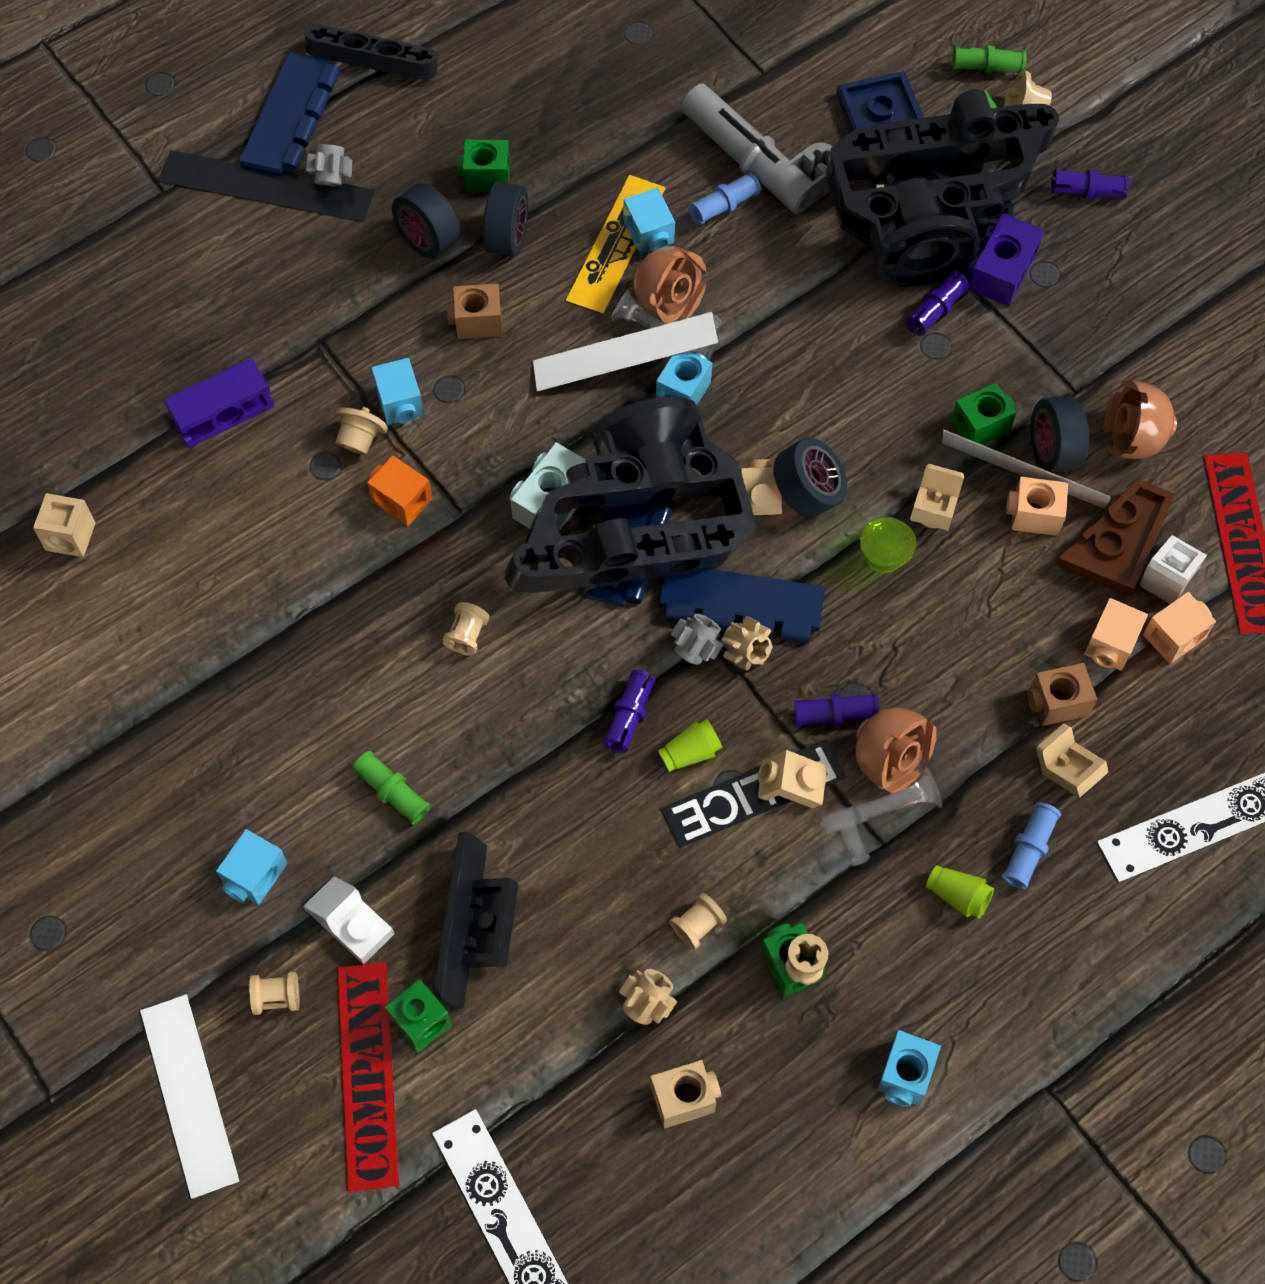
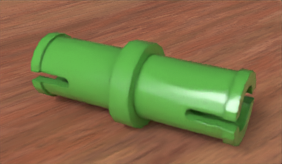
(988, 59)
(391, 787)

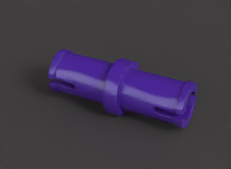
(1089, 184)
(937, 303)
(836, 709)
(629, 711)

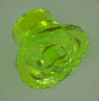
(887, 544)

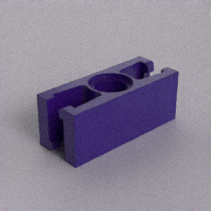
(219, 402)

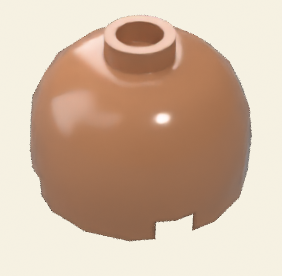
(670, 283)
(1139, 420)
(893, 746)

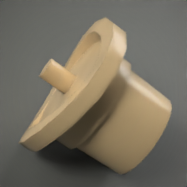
(1026, 92)
(358, 429)

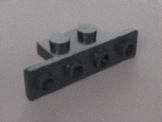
(475, 921)

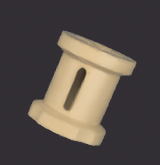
(465, 628)
(698, 921)
(809, 946)
(274, 993)

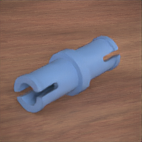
(724, 198)
(1031, 845)

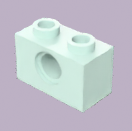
(547, 472)

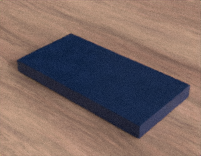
(878, 102)

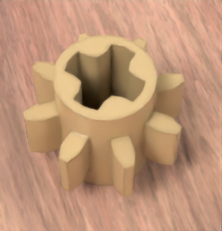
(747, 643)
(647, 996)

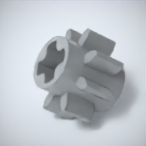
(329, 165)
(697, 639)

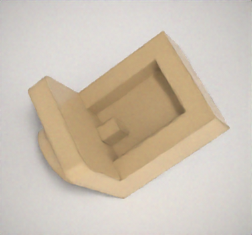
(761, 487)
(937, 497)
(1069, 763)
(792, 778)

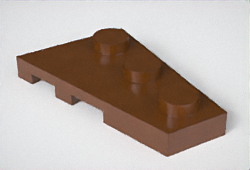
(1121, 540)

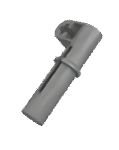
(755, 153)

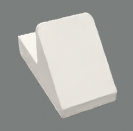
(1171, 569)
(349, 919)

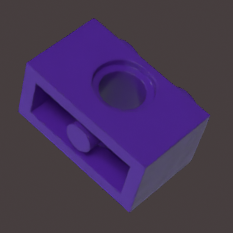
(1005, 259)

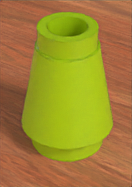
(691, 746)
(962, 891)

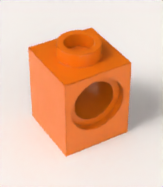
(399, 490)

